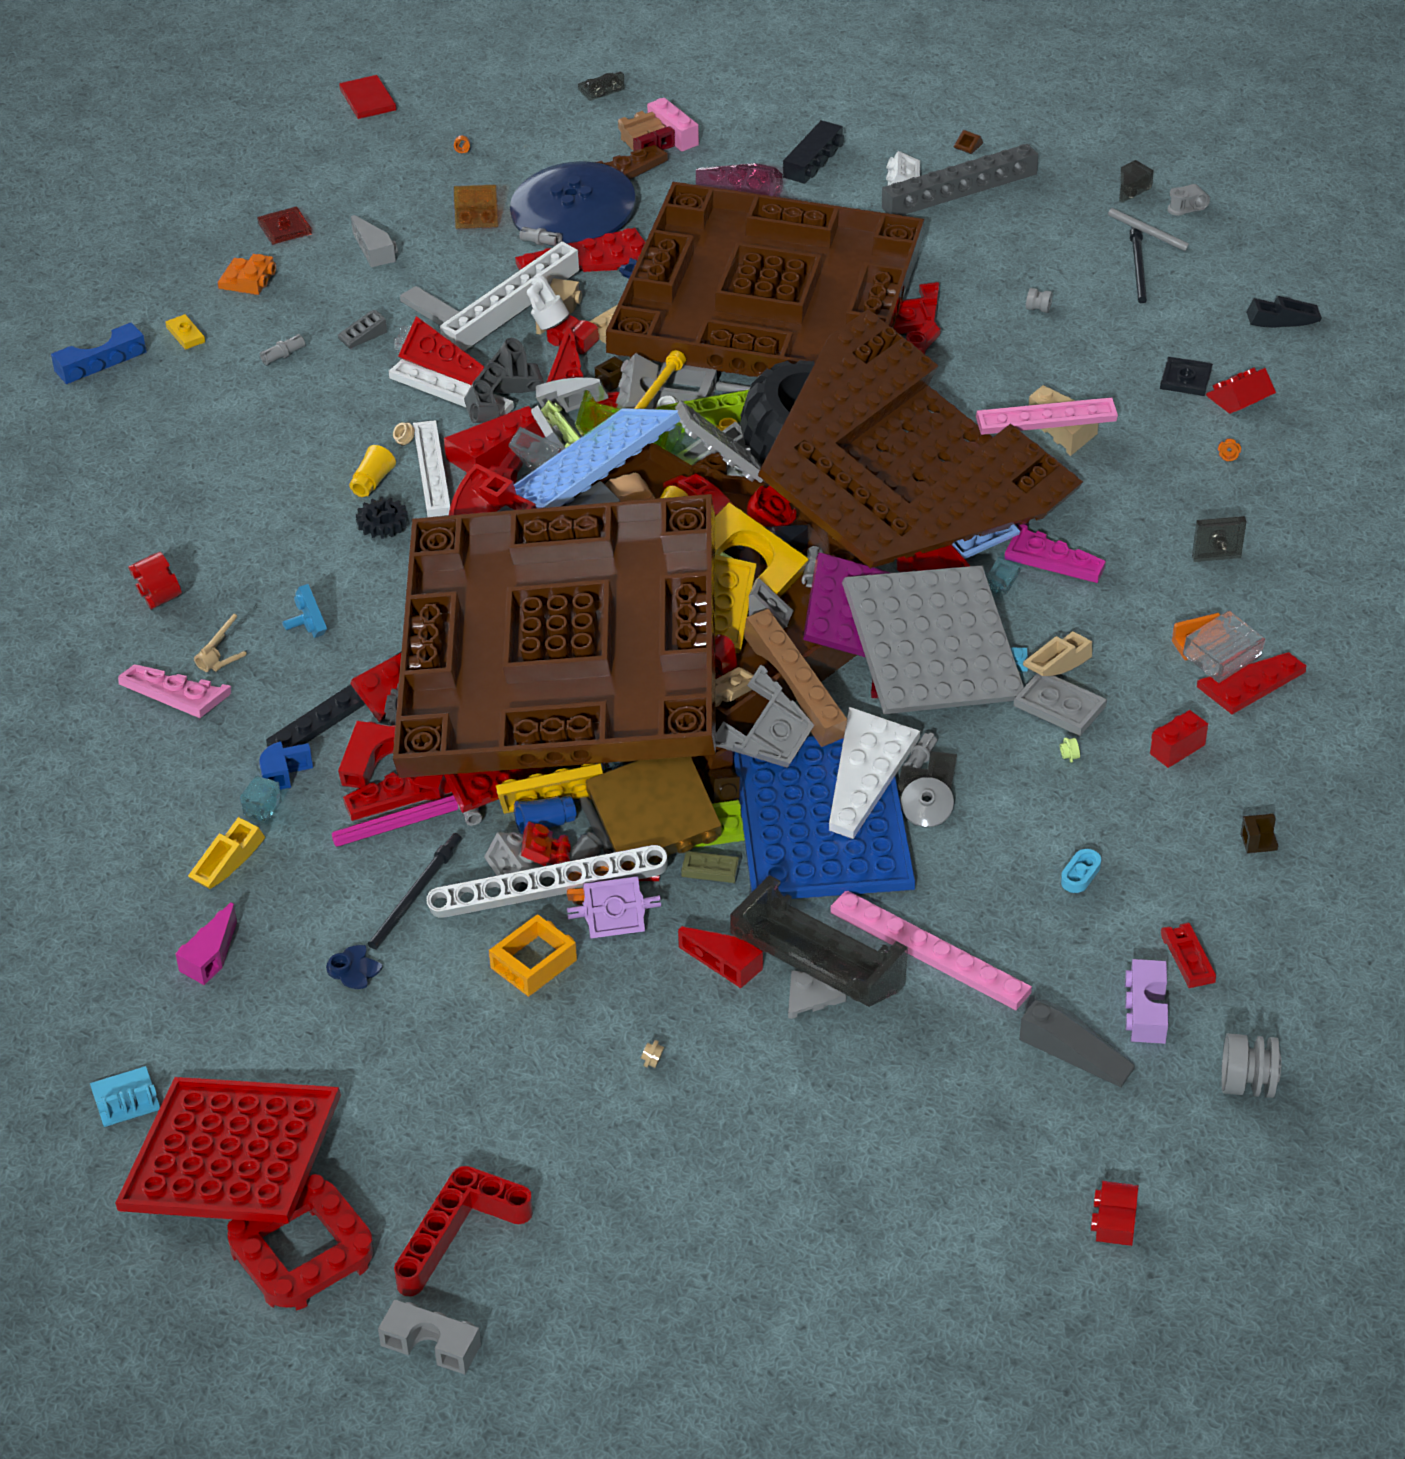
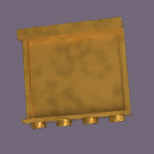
(654, 805)

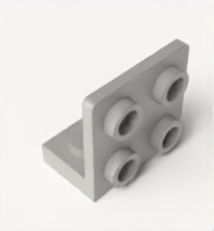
(505, 855)

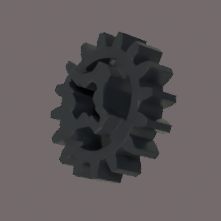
(382, 517)

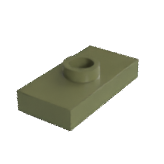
(710, 867)

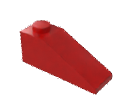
(723, 953)

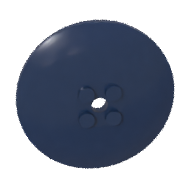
(599, 206)

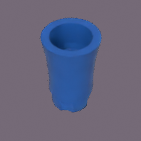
(548, 812)

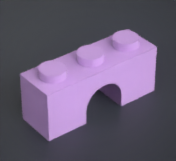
(1147, 1019)

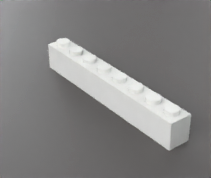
(508, 297)

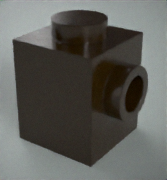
(722, 785)

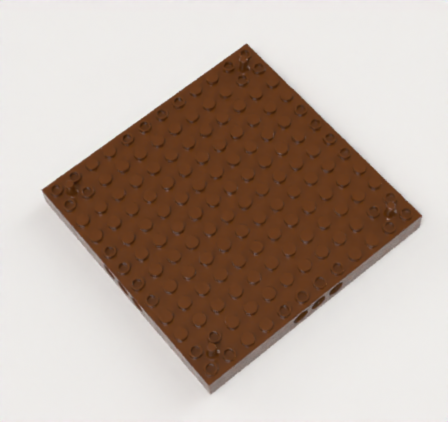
(758, 278)
(558, 637)

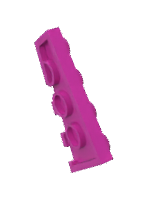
(1040, 552)

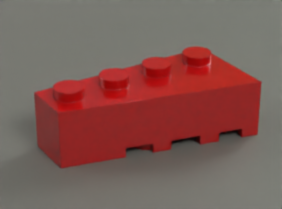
(488, 441)

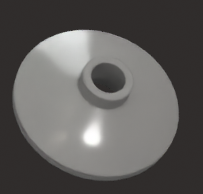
(927, 813)

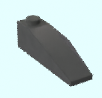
(1073, 1041)

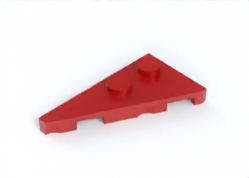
(567, 360)

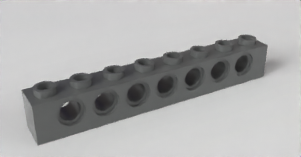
(960, 180)

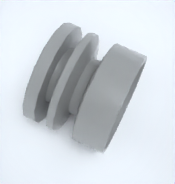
(1250, 1065)

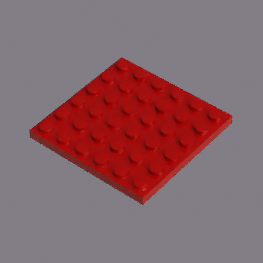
(229, 1150)

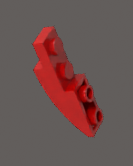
(698, 485)

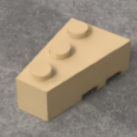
(1068, 436)

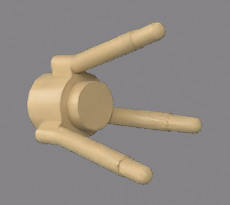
(210, 656)

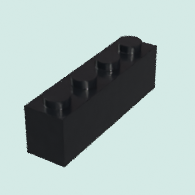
(813, 152)

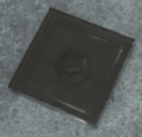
(1219, 539)

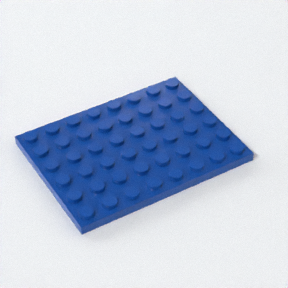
(789, 833)

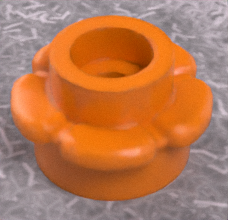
(1229, 455)

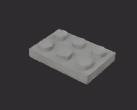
(1060, 703)

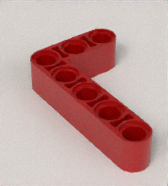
(463, 1191)

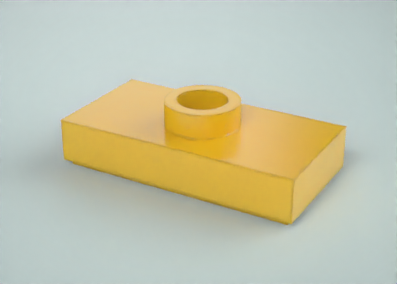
(185, 331)

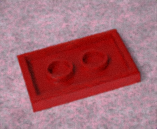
(367, 96)

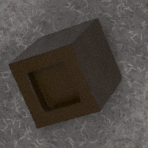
(1258, 833)

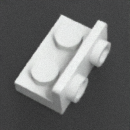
(902, 168)

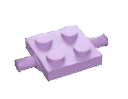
(613, 907)

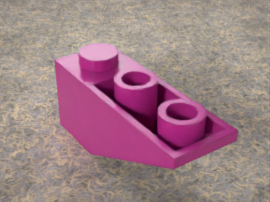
(206, 951)

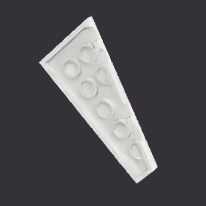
(868, 762)

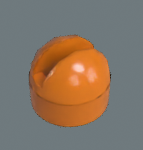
(466, 145)

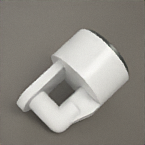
(547, 307)

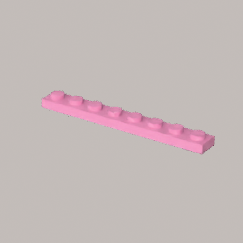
(932, 950)

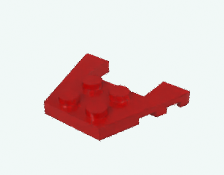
(918, 311)

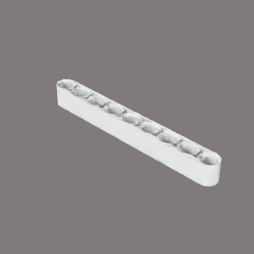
(534, 877)

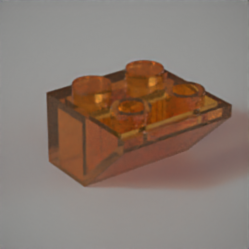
(476, 206)

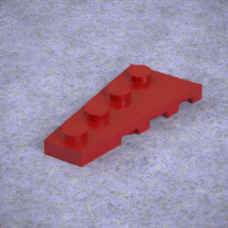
(1252, 681)
(479, 788)
(384, 796)

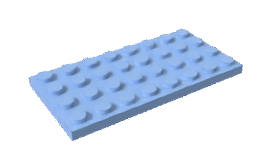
(594, 456)

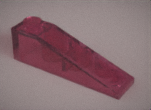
(743, 177)

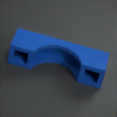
(78, 363)

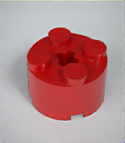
(155, 580)

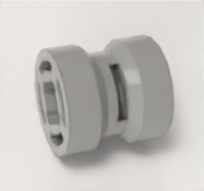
(1039, 300)

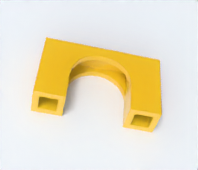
(783, 561)

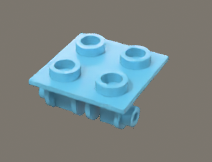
(125, 1096)

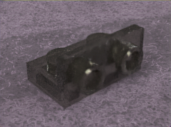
(602, 85)

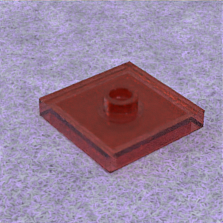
(284, 225)

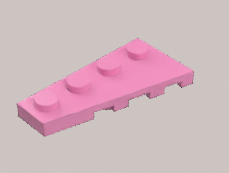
(174, 690)

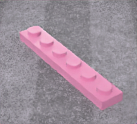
(1047, 415)

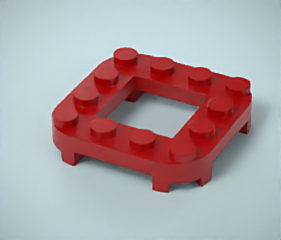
(295, 1287)

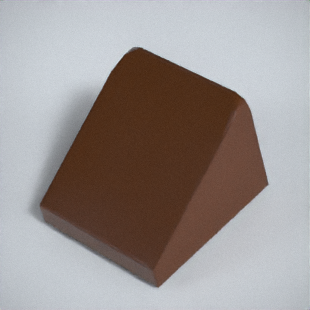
(968, 142)

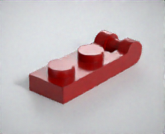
(1189, 955)

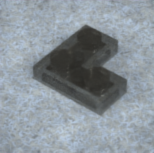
(940, 767)

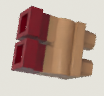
(646, 131)

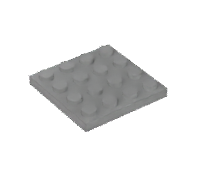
(716, 440)

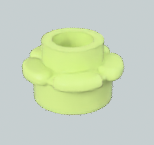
(1070, 749)

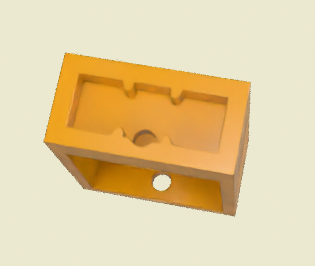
(517, 973)

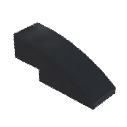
(1282, 313)

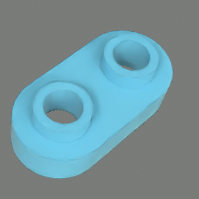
(1076, 874)

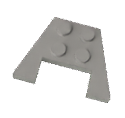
(777, 731)

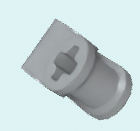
(1188, 198)

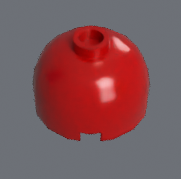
(770, 508)

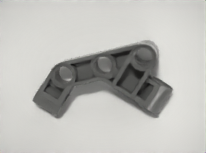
(503, 374)

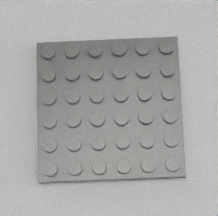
(933, 639)

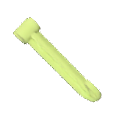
(554, 416)

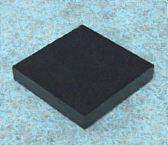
(1186, 376)

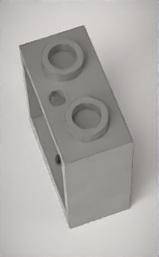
(692, 376)

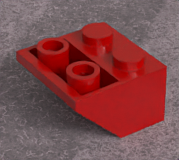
(1242, 390)

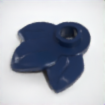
(353, 967)

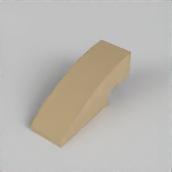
(1060, 655)

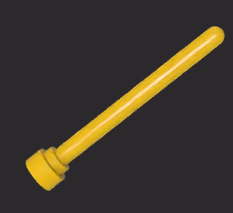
(674, 362)

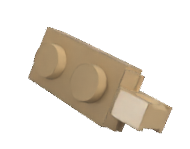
(732, 685)

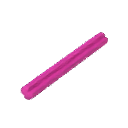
(394, 821)

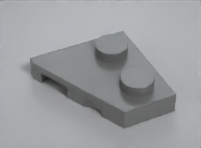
(810, 993)

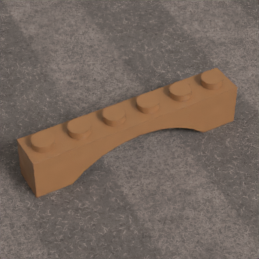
(773, 644)

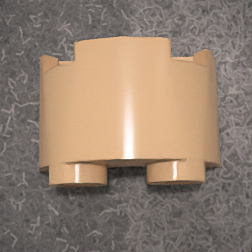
(630, 488)

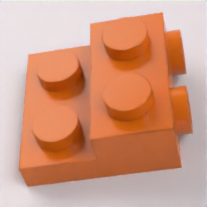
(248, 275)

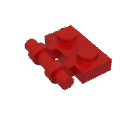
(542, 848)

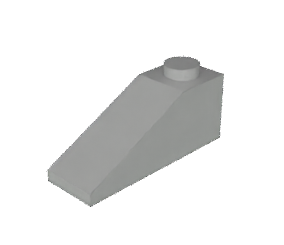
(373, 242)

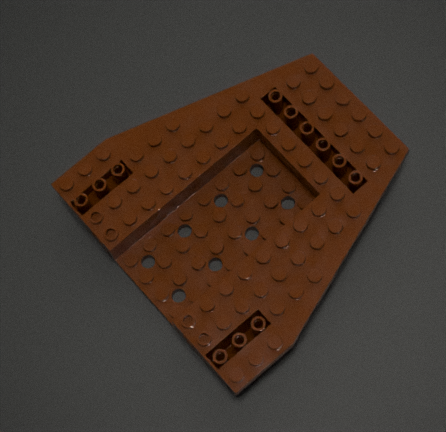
(859, 401)

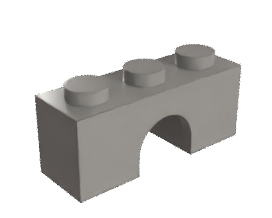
(636, 379)
(408, 1324)

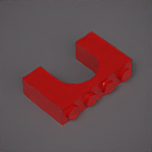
(366, 748)

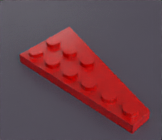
(600, 253)

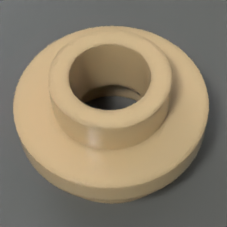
(403, 433)
(652, 1054)

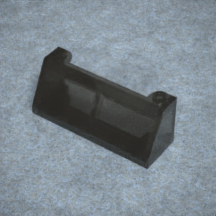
(817, 948)

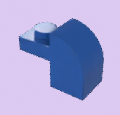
(279, 762)

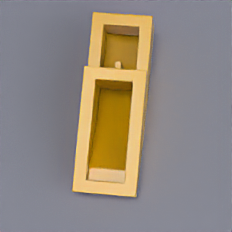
(227, 853)

